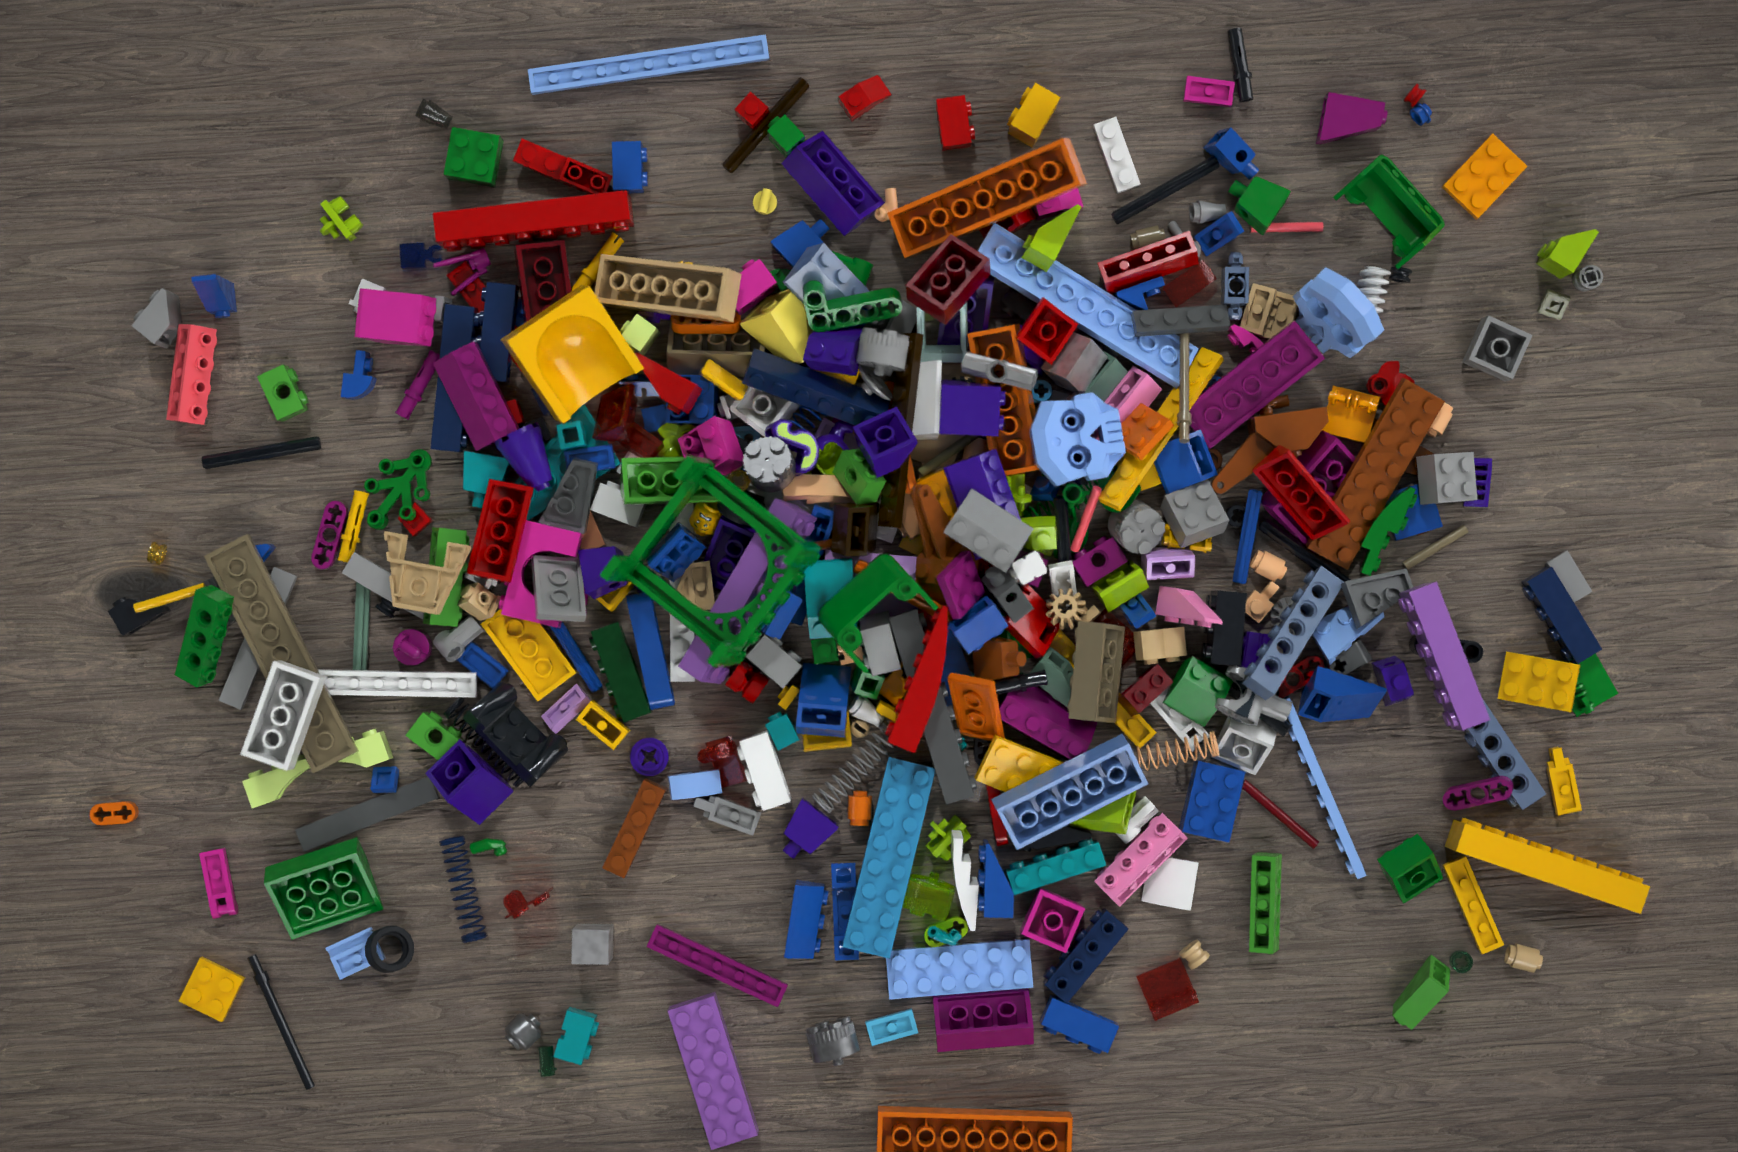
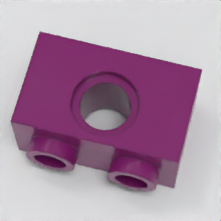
(1112, 557)

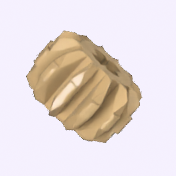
(1060, 602)

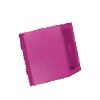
(714, 441)

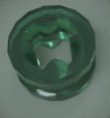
(1458, 954)

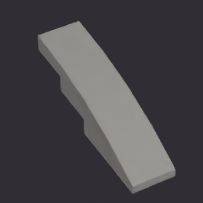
(372, 577)

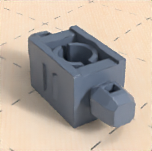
(1235, 261)

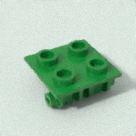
(1592, 686)

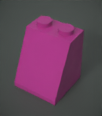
(395, 317)

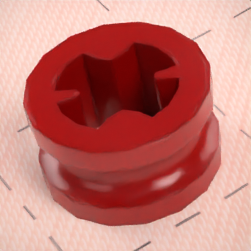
(1414, 95)

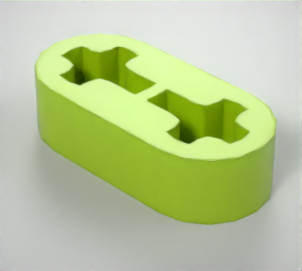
(944, 925)

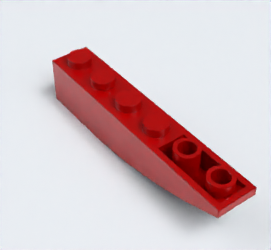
(922, 687)

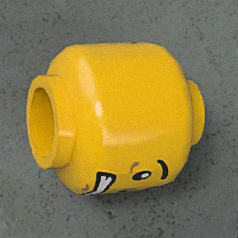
(705, 518)

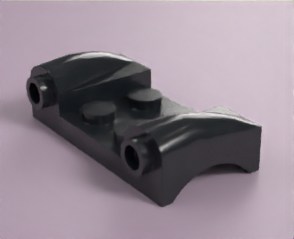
(514, 735)

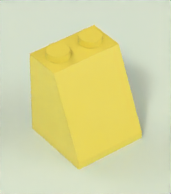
(780, 325)

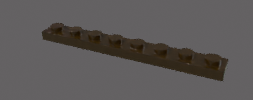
(904, 399)

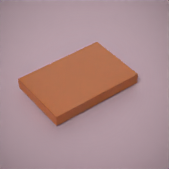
(975, 706)

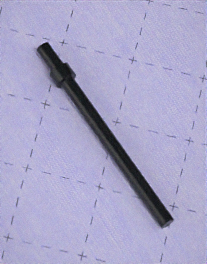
(261, 978)

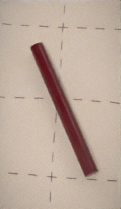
(1279, 814)

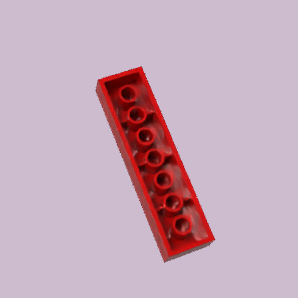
(533, 220)

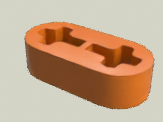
(114, 818)

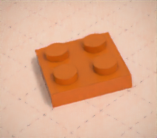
(1144, 430)

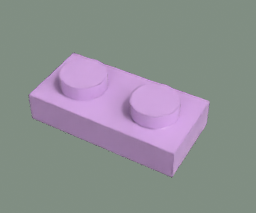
(566, 708)

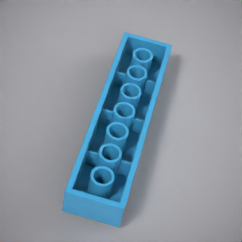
(888, 857)

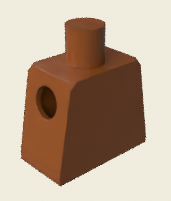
(998, 659)

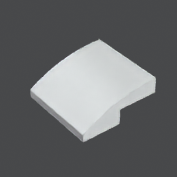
(1172, 884)

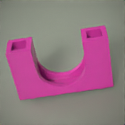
(535, 540)

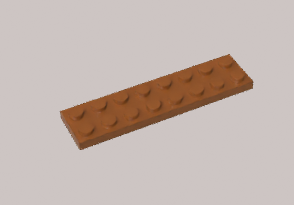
(1378, 469)

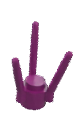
(477, 260)

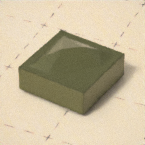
(1553, 304)

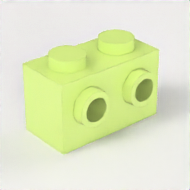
(639, 334)

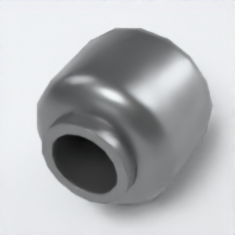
(523, 1031)

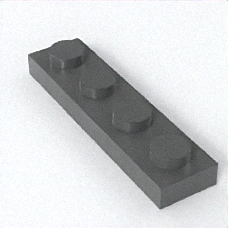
(1180, 320)

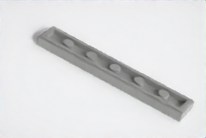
(245, 665)

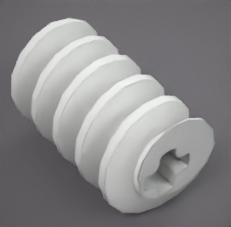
(1372, 284)

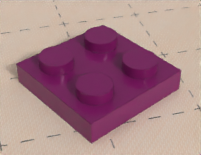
(961, 584)

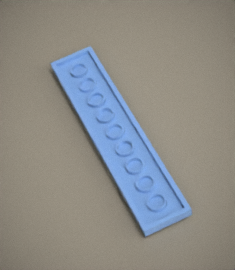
(1085, 303)

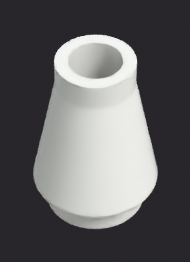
(865, 710)

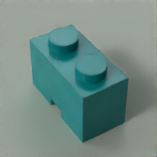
(575, 1043)

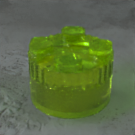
(929, 896)

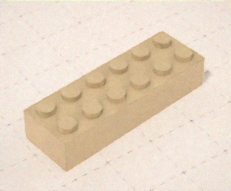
(667, 287)

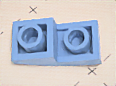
(694, 784)

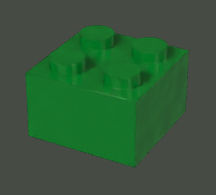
(473, 157)

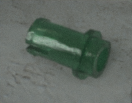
(546, 1061)

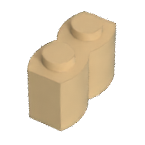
(1159, 644)

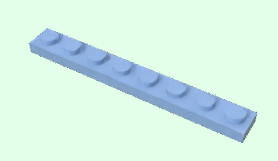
(1325, 797)

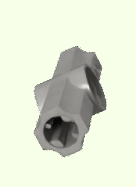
(984, 367)

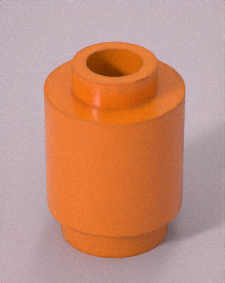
(859, 808)

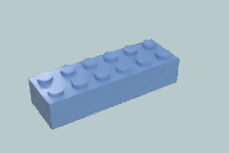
(1070, 791)

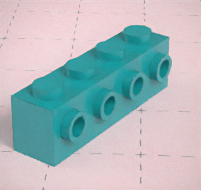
(1055, 867)

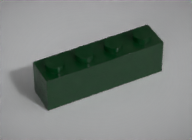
(621, 672)

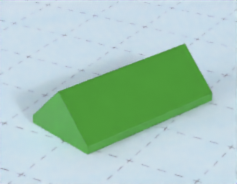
(653, 481)

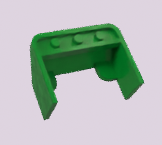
(1396, 205)
(861, 595)

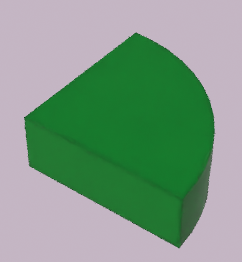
(780, 275)

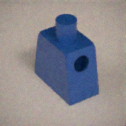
(1226, 146)
(796, 239)

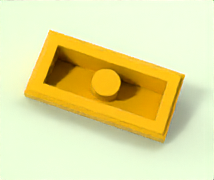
(723, 380)

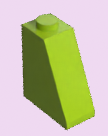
(1110, 818)

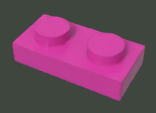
(1208, 91)

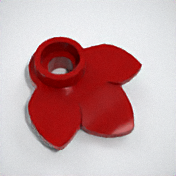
(1389, 378)

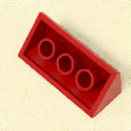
(1299, 493)
(500, 531)

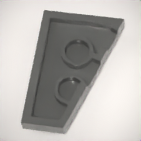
(573, 498)

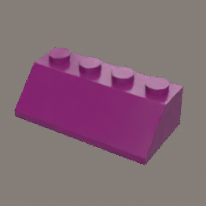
(476, 395)
(1046, 722)
(983, 1020)

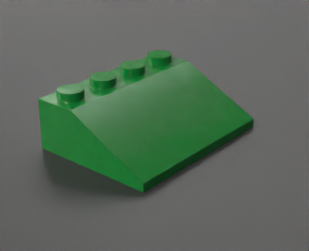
(323, 888)

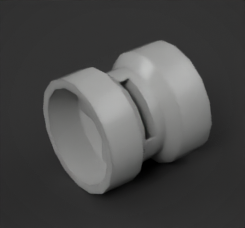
(1582, 278)

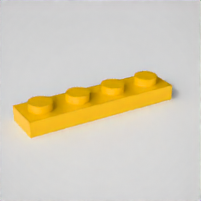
(1473, 905)

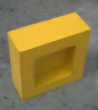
(787, 696)

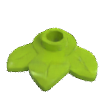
(671, 433)

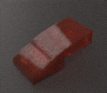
(1189, 283)

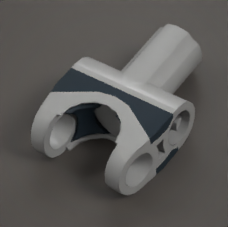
(1251, 705)

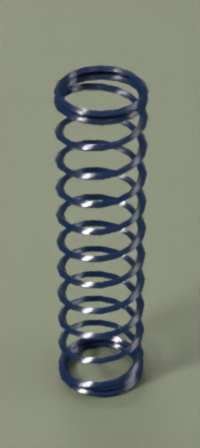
(474, 935)

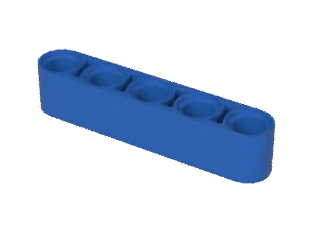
(650, 651)

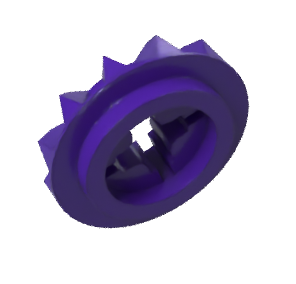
(650, 768)

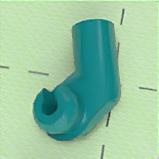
(942, 936)

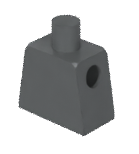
(999, 586)

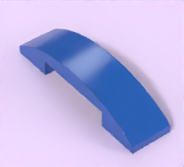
(843, 893)

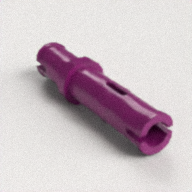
(418, 386)

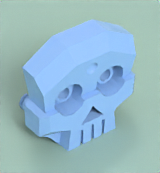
(1336, 314)
(1057, 442)

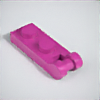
(218, 882)

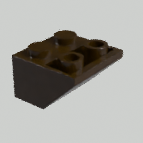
(854, 529)

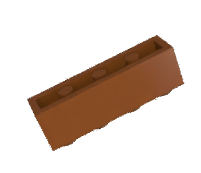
(634, 828)

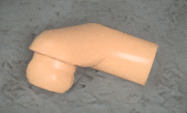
(889, 205)

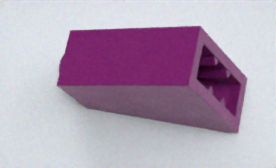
(1348, 116)

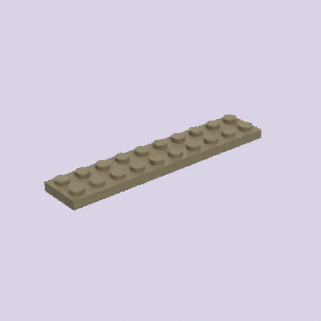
(275, 638)

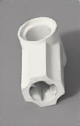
(1141, 813)

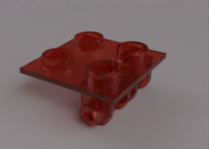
(724, 757)
(517, 904)
(1167, 989)

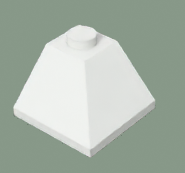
(762, 409)

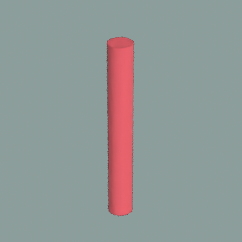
(1293, 227)
(1085, 519)

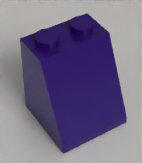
(971, 408)
(469, 782)

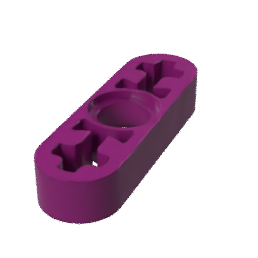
(327, 515)
(1497, 795)

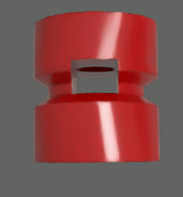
(747, 681)

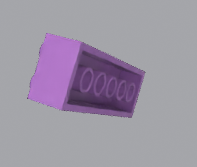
(1443, 656)
(713, 1070)

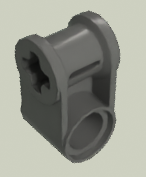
(1352, 659)

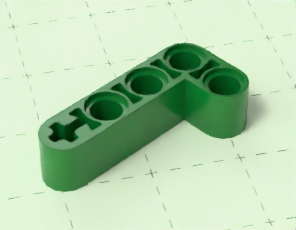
(852, 304)

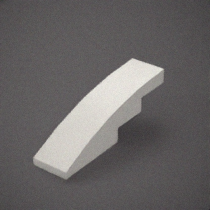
(966, 885)

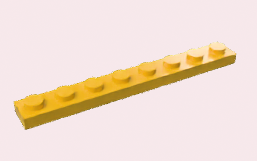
(1132, 469)

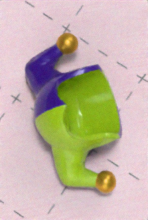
(831, 447)

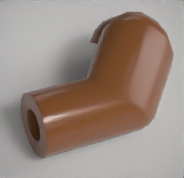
(1278, 402)

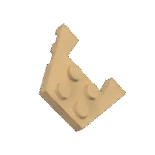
(422, 585)

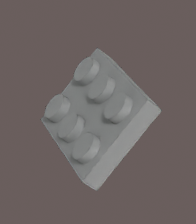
(558, 589)

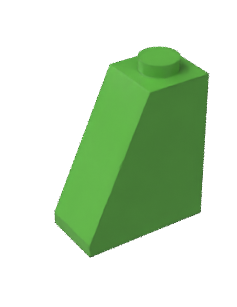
(1422, 993)

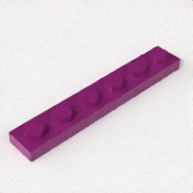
(717, 965)

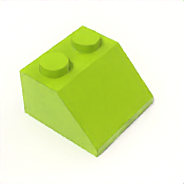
(1565, 253)

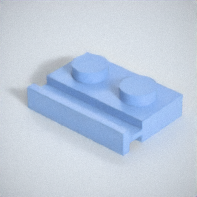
(349, 954)

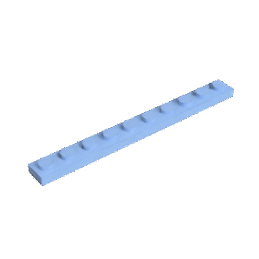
(648, 64)

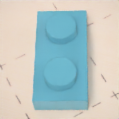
(891, 1027)

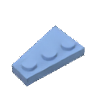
(1339, 631)

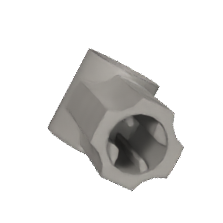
(452, 642)

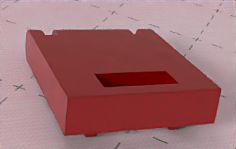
(1032, 625)

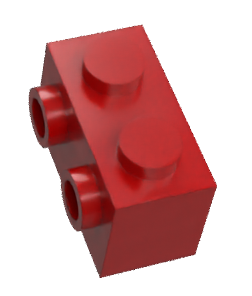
(954, 122)

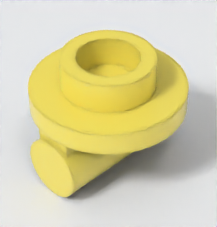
(765, 202)

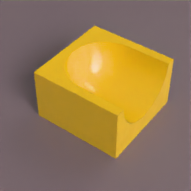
(571, 352)

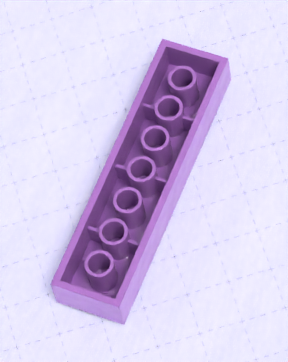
(743, 587)

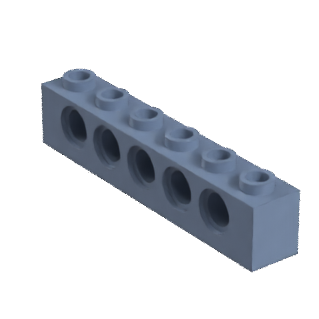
(1326, 587)
(1529, 788)

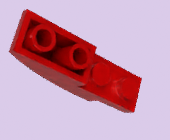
(561, 168)

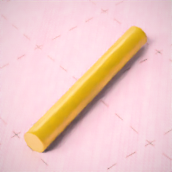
(167, 598)

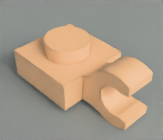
(1258, 603)

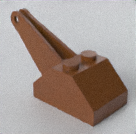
(1290, 429)
(938, 547)

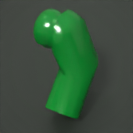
(488, 844)

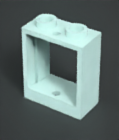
(946, 353)

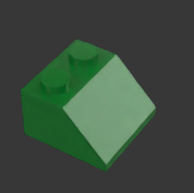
(1197, 690)
(1410, 868)

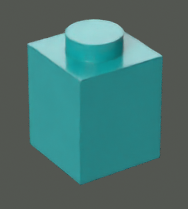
(571, 435)
(782, 730)

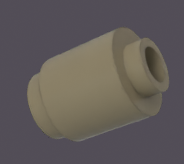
(1146, 236)

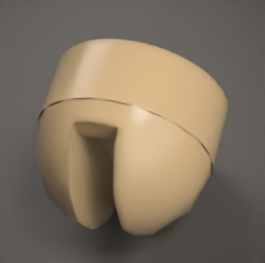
(861, 723)

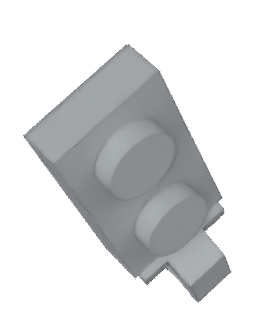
(729, 813)

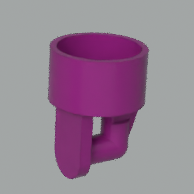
(412, 647)

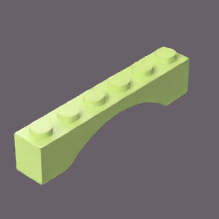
(271, 785)

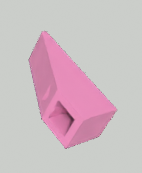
(1186, 605)

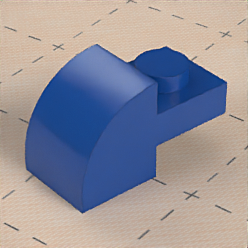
(359, 383)

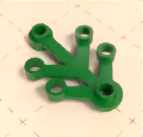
(401, 486)

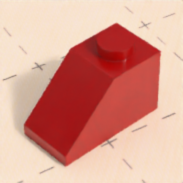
(863, 97)

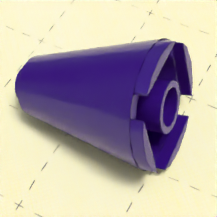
(527, 455)

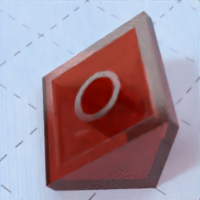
(616, 415)

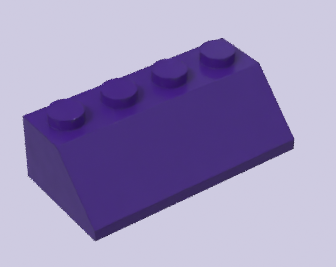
(832, 182)
(986, 476)

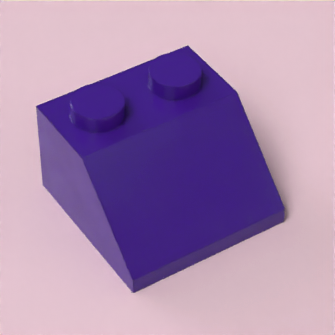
(834, 350)
(885, 441)

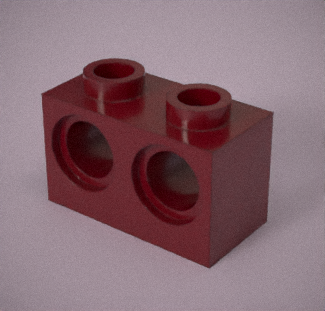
(1144, 690)

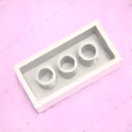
(283, 715)

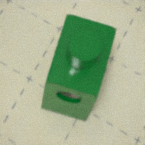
(1259, 202)

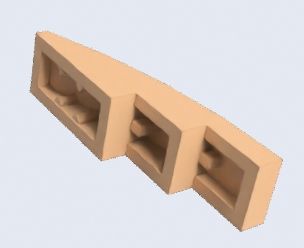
(816, 490)

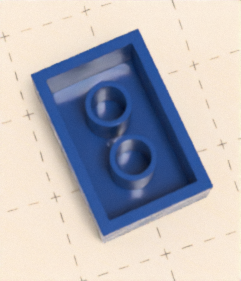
(1212, 800)

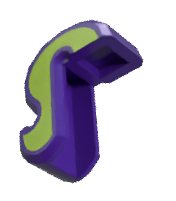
(799, 441)

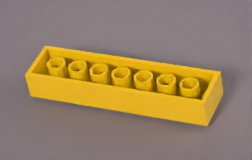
(1554, 867)

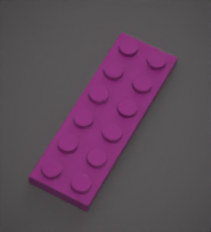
(1254, 383)

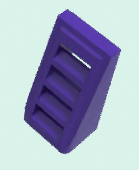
(1486, 473)

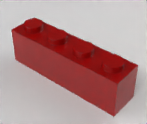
(1148, 262)

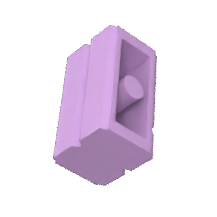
(1168, 563)

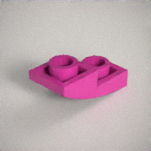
(1242, 337)

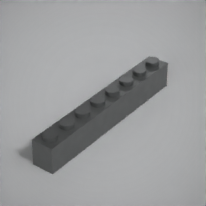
(939, 731)

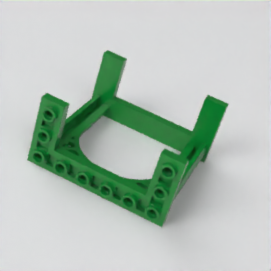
(799, 554)

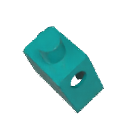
(478, 470)

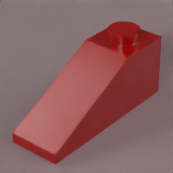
(671, 387)

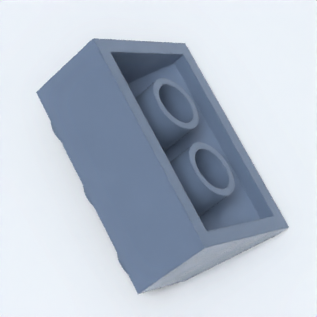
(823, 266)

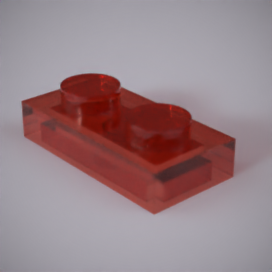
(643, 443)

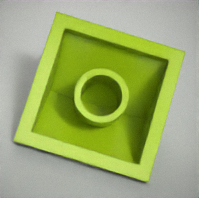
(1120, 585)

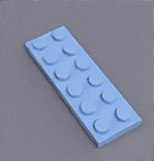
(959, 968)

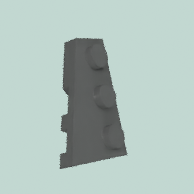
(1374, 594)

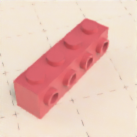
(191, 374)

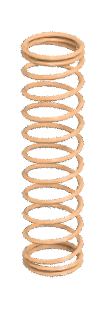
(1214, 745)

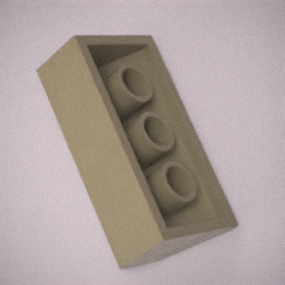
(690, 351)
(1096, 672)

